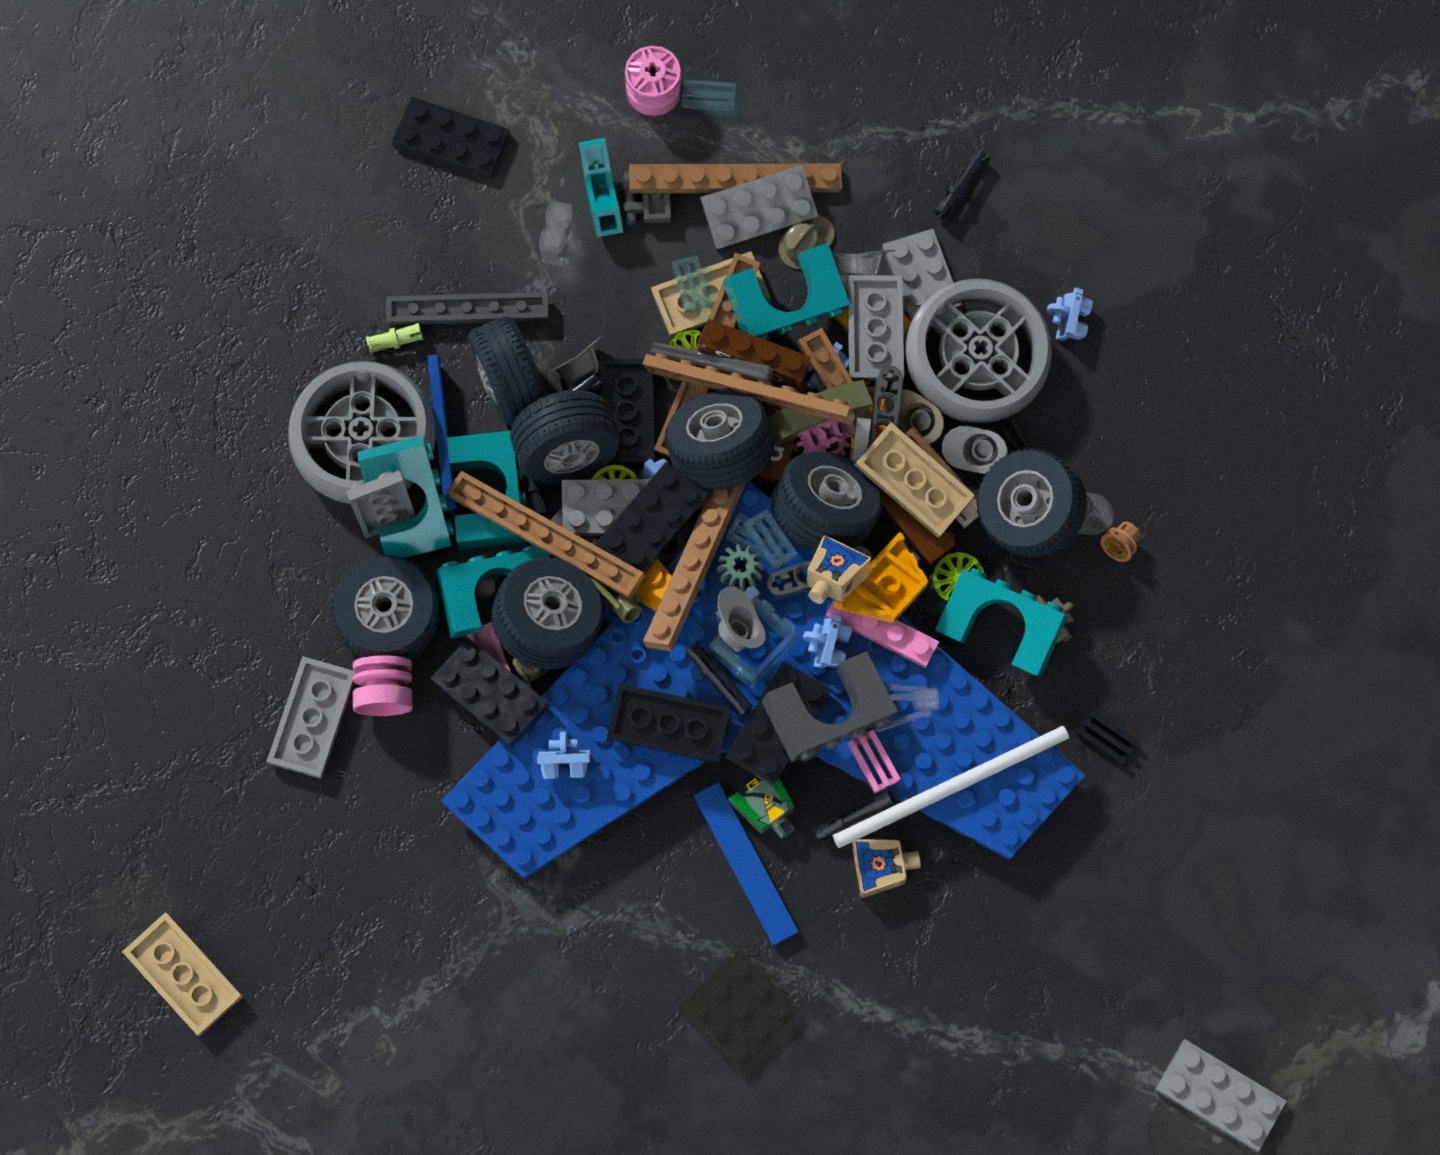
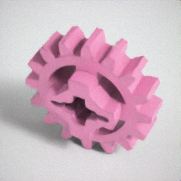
(824, 436)

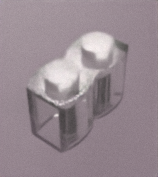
(556, 233)

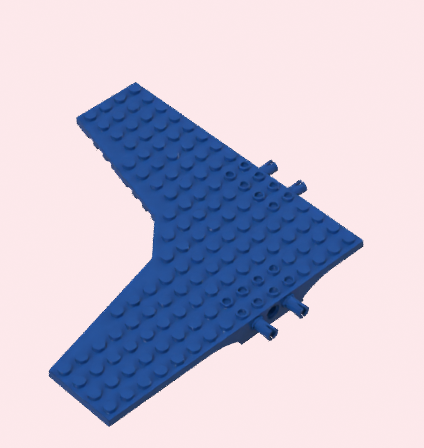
(538, 818)

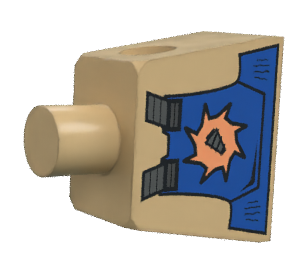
(836, 571)
(881, 865)

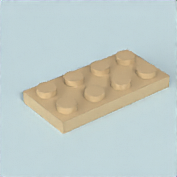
(670, 303)
(914, 480)
(182, 974)

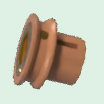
(1121, 541)

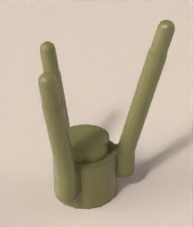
(625, 608)

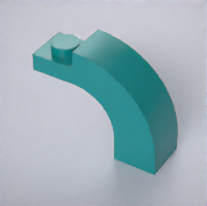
(600, 187)

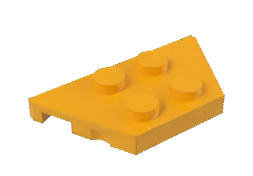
(891, 585)

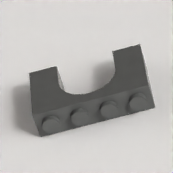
(805, 735)

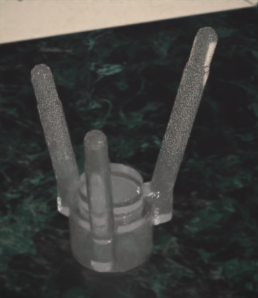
(923, 698)

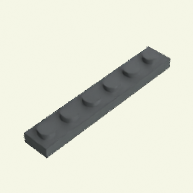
(466, 308)

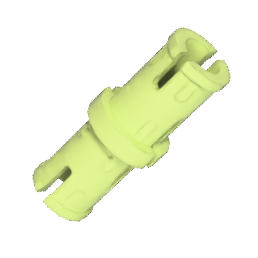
(394, 338)

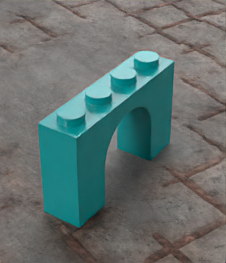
(824, 296)
(494, 453)
(428, 528)
(458, 585)
(975, 593)

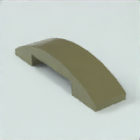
(788, 422)

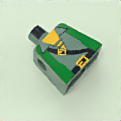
(764, 806)

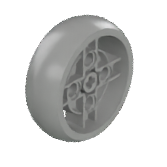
(1014, 384)
(312, 432)

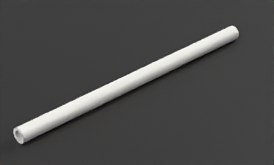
(950, 787)

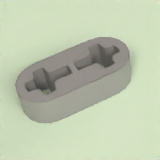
(861, 438)

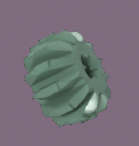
(729, 563)

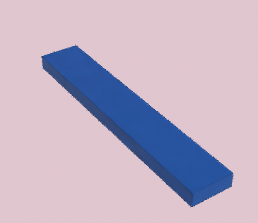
(441, 431)
(745, 864)

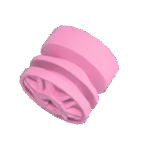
(656, 93)
(382, 686)

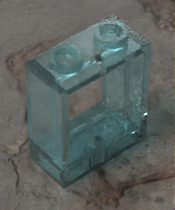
(737, 665)

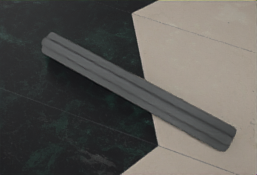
(724, 364)

